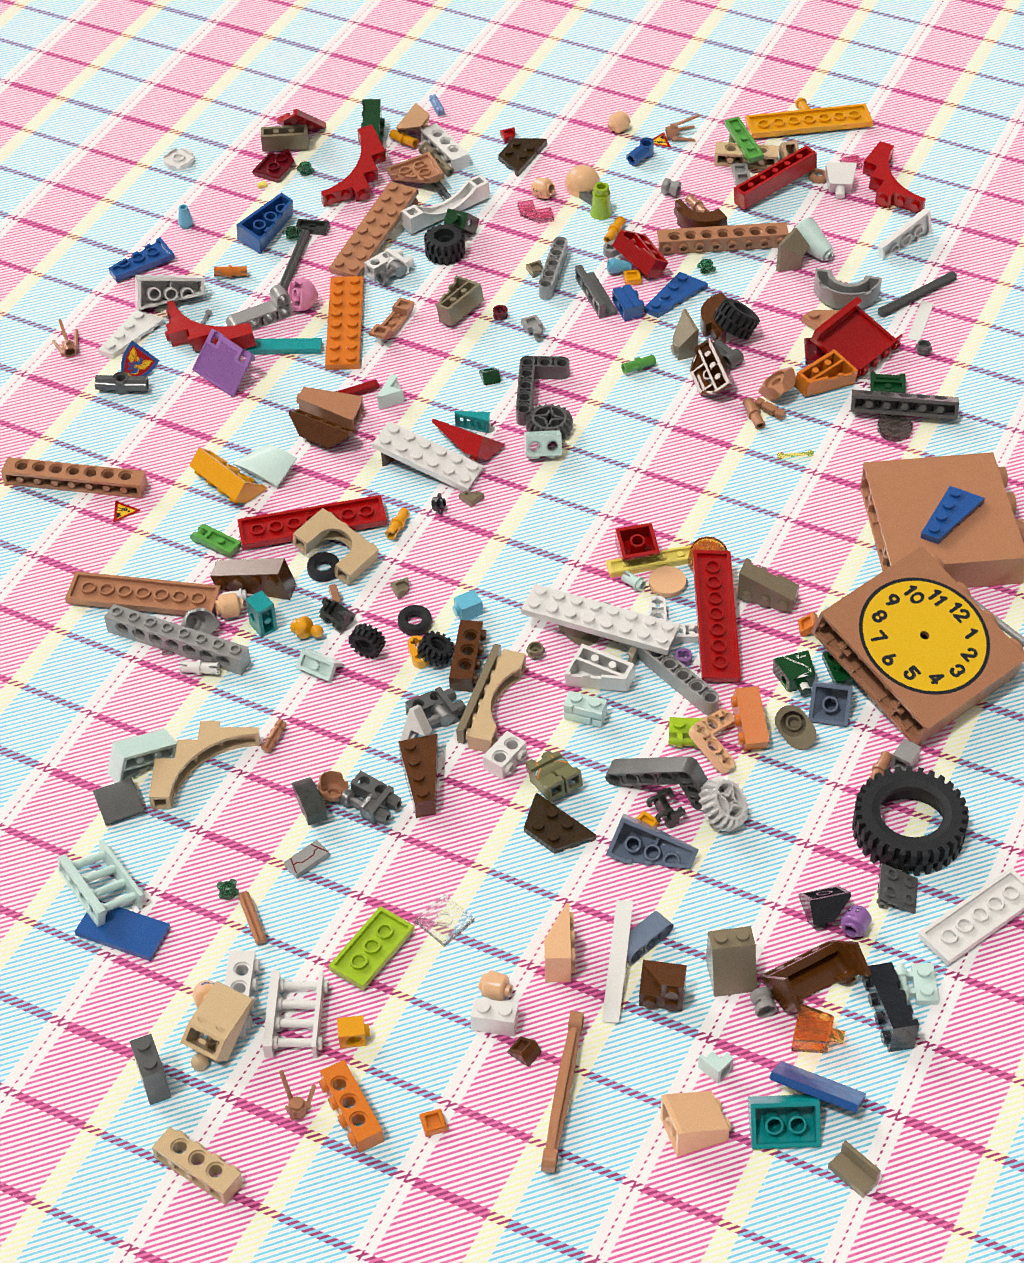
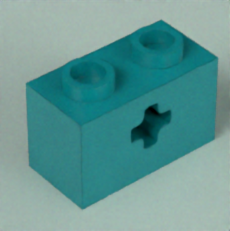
(261, 614)

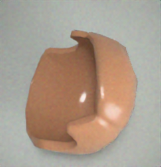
(332, 785)

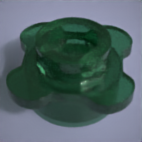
(305, 168)
(291, 232)
(706, 266)
(227, 894)

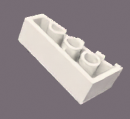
(159, 289)

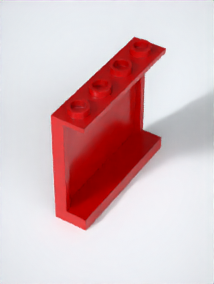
(855, 337)

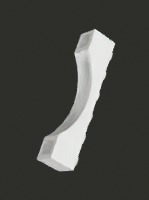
(472, 192)

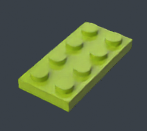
(371, 948)

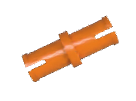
(230, 271)

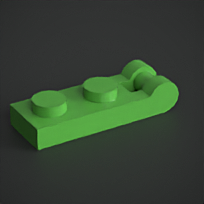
(216, 540)

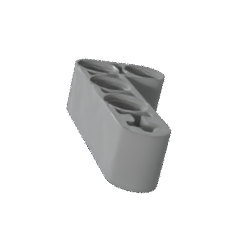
(265, 313)

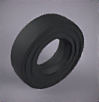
(320, 558)
(414, 629)

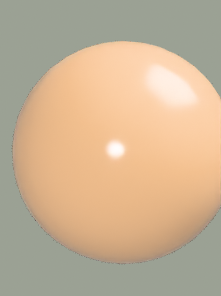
(581, 179)

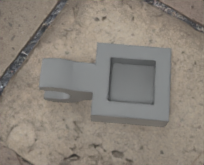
(534, 325)

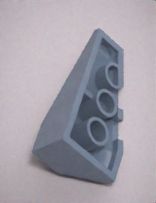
(644, 844)

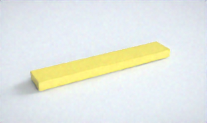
(667, 557)

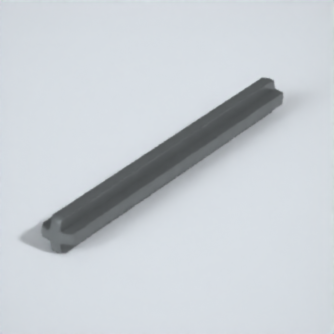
(294, 259)
(917, 293)

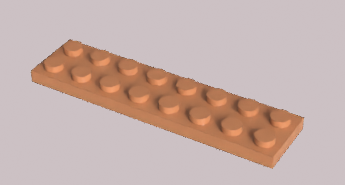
(373, 230)
(140, 593)

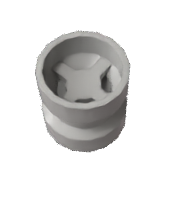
(671, 187)
(763, 1002)

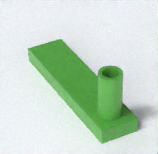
(740, 135)

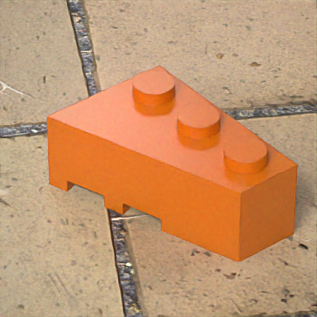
(825, 374)
(750, 718)

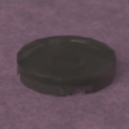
(894, 427)

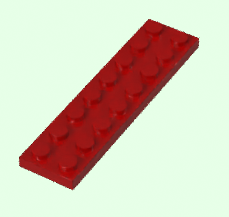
(280, 526)
(716, 616)

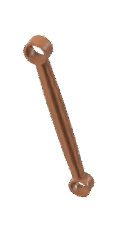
(562, 1092)

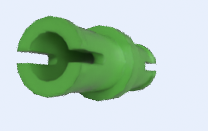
(638, 364)

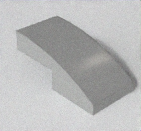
(740, 173)

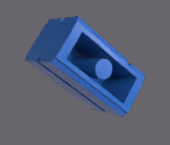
(628, 302)

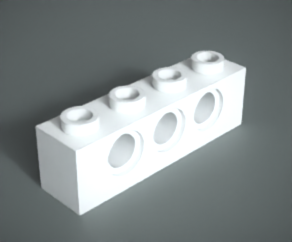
(446, 146)
(241, 963)

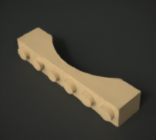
(508, 671)

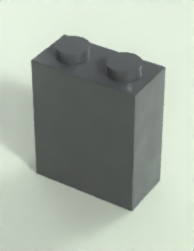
(150, 1069)

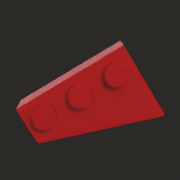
(641, 253)

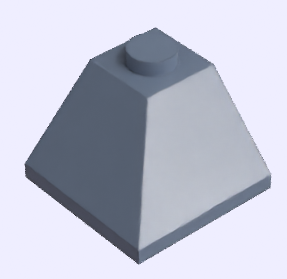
(830, 703)

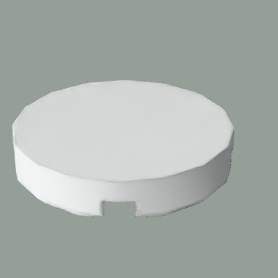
(178, 159)

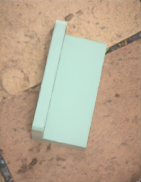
(318, 664)

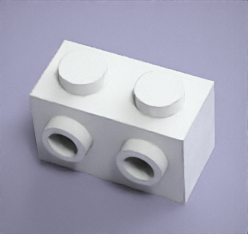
(494, 1016)

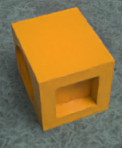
(352, 1031)

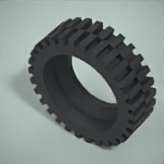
(905, 851)

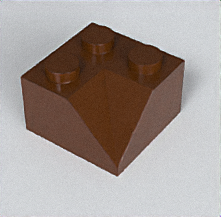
(662, 985)

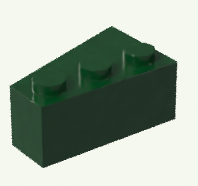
(373, 116)

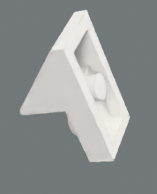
(415, 724)

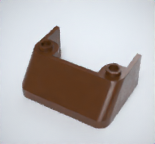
(815, 970)

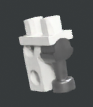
(387, 265)

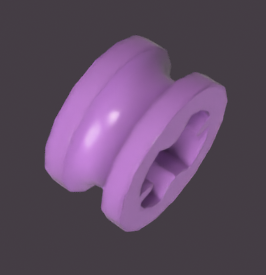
(683, 653)

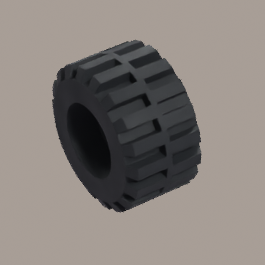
(444, 244)
(736, 318)

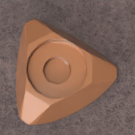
(778, 383)

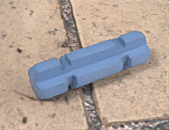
(436, 104)

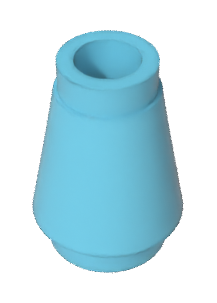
(184, 217)
(617, 266)

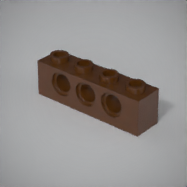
(466, 655)

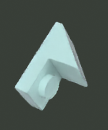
(390, 393)

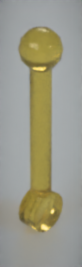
(781, 455)

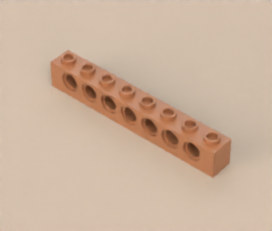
(721, 238)
(74, 477)

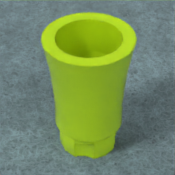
(601, 202)

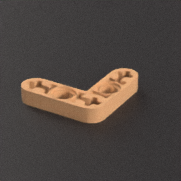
(708, 733)

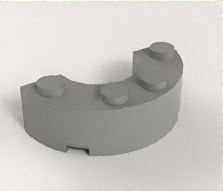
(839, 294)

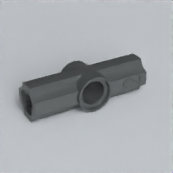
(121, 383)

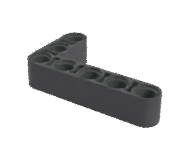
(536, 368)
(660, 771)

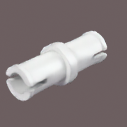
(199, 667)

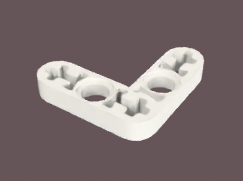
(661, 612)

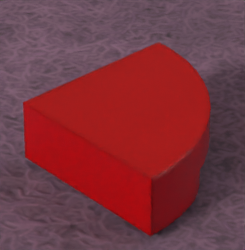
(507, 134)

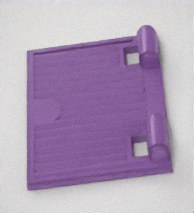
(222, 363)

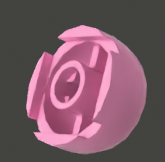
(302, 294)

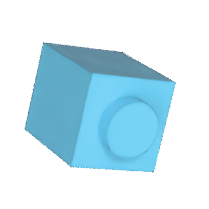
(467, 605)

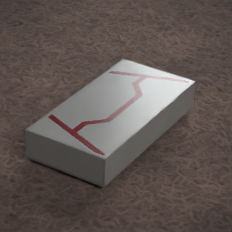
(306, 859)

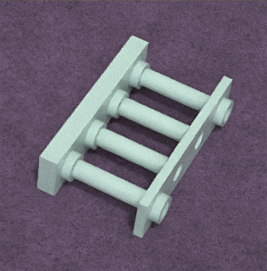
(88, 896)

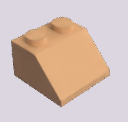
(414, 119)

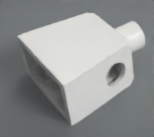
(840, 177)

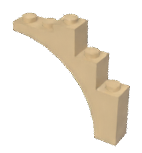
(190, 754)

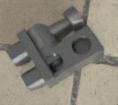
(439, 705)
(376, 798)

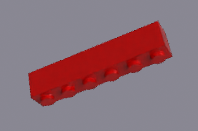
(775, 177)

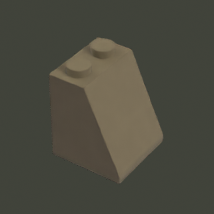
(731, 961)

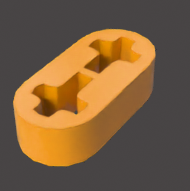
(414, 653)

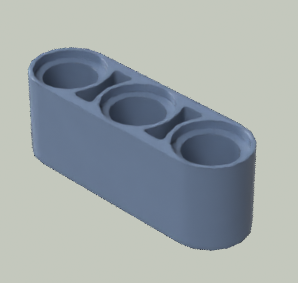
(647, 935)

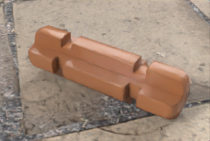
(770, 408)
(274, 736)

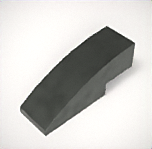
(309, 801)

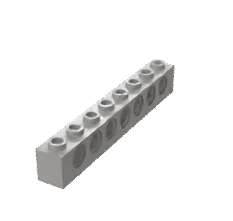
(177, 639)

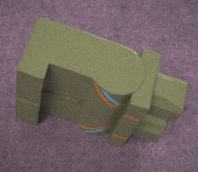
(553, 773)

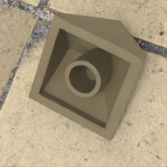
(791, 251)

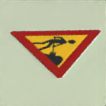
(661, 140)
(123, 510)

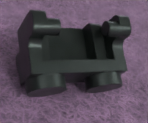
(336, 613)
(664, 809)

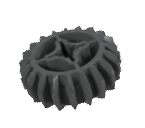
(550, 419)

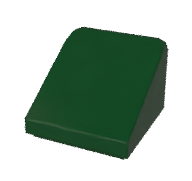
(490, 376)

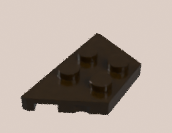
(521, 153)
(554, 827)

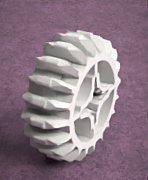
(723, 808)

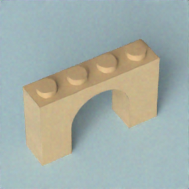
(327, 527)

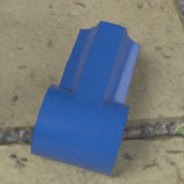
(643, 151)

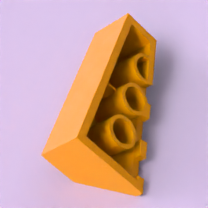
(225, 477)

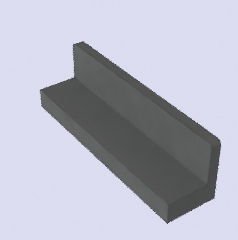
(595, 293)

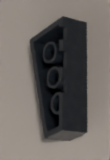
(891, 1008)

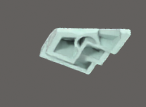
(267, 464)

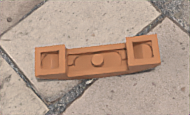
(393, 323)

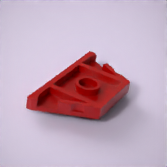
(300, 118)

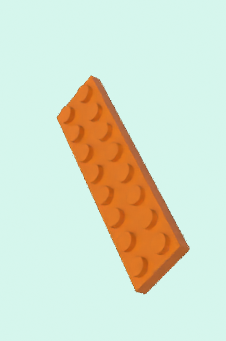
(344, 323)

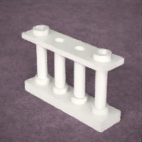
(277, 1004)

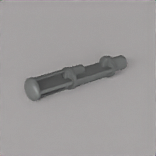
(442, 191)

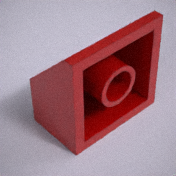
(636, 541)

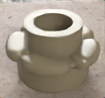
(535, 650)

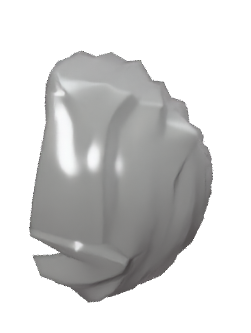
(201, 620)

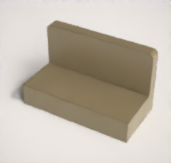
(855, 1170)

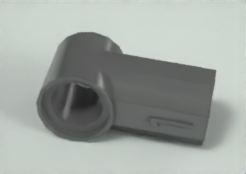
(732, 357)

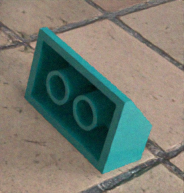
(784, 1121)

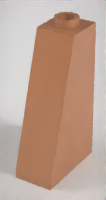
(332, 406)

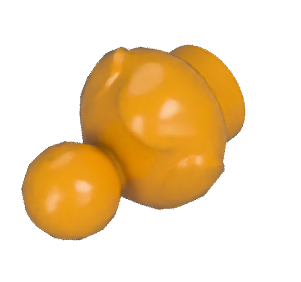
(304, 628)

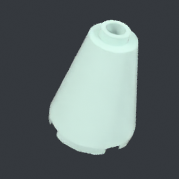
(816, 239)

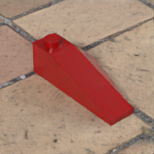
(470, 442)

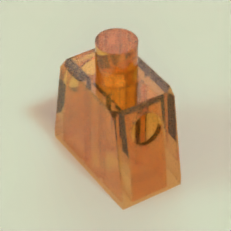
(815, 1031)

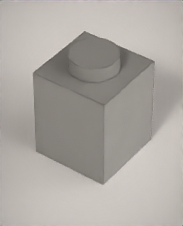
(906, 755)

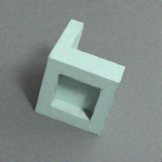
(715, 1066)

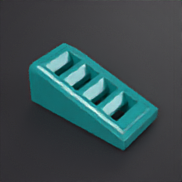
(478, 420)

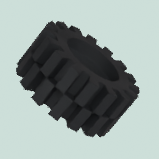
(367, 640)
(436, 648)

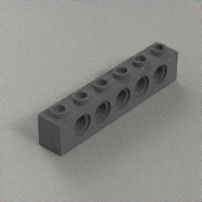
(904, 404)

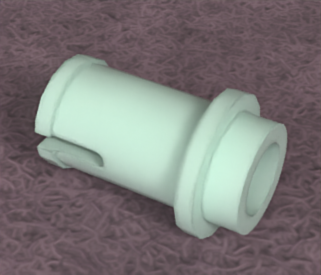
(636, 582)

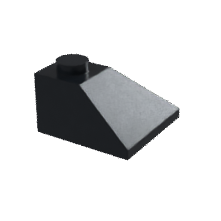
(824, 904)

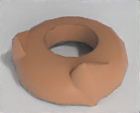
(817, 179)

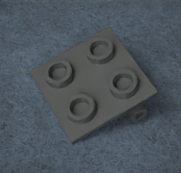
(896, 889)

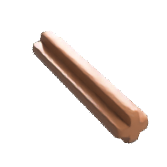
(252, 918)

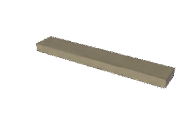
(478, 693)

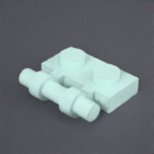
(923, 980)

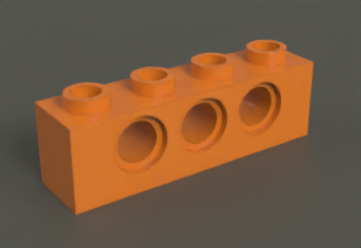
(362, 1136)

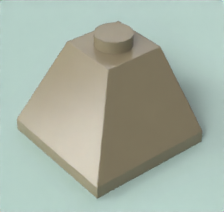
(685, 337)

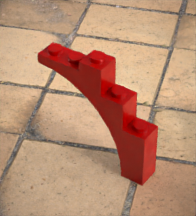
(365, 171)
(887, 188)
(183, 330)

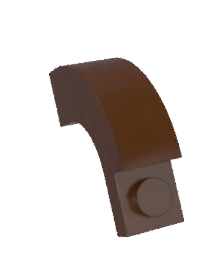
(691, 219)
(707, 323)

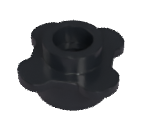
(438, 503)

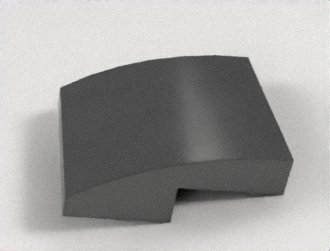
(118, 801)

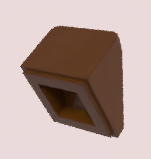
(525, 1050)

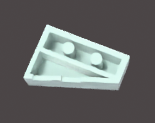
(138, 753)

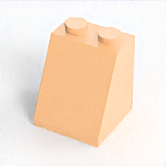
(693, 1121)

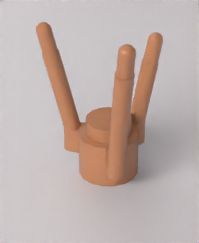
(673, 130)
(68, 347)
(297, 1106)

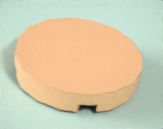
(667, 581)

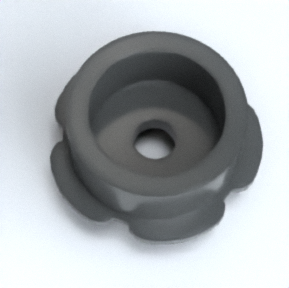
(923, 347)

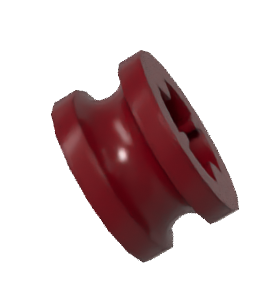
(500, 312)

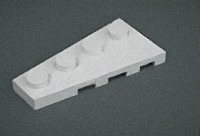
(133, 329)

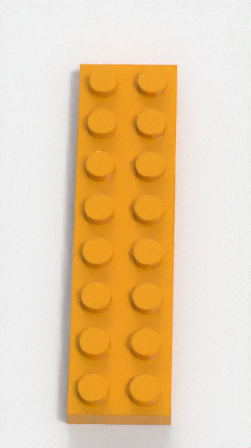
(808, 120)

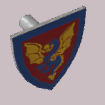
(137, 360)

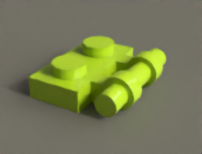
(679, 728)

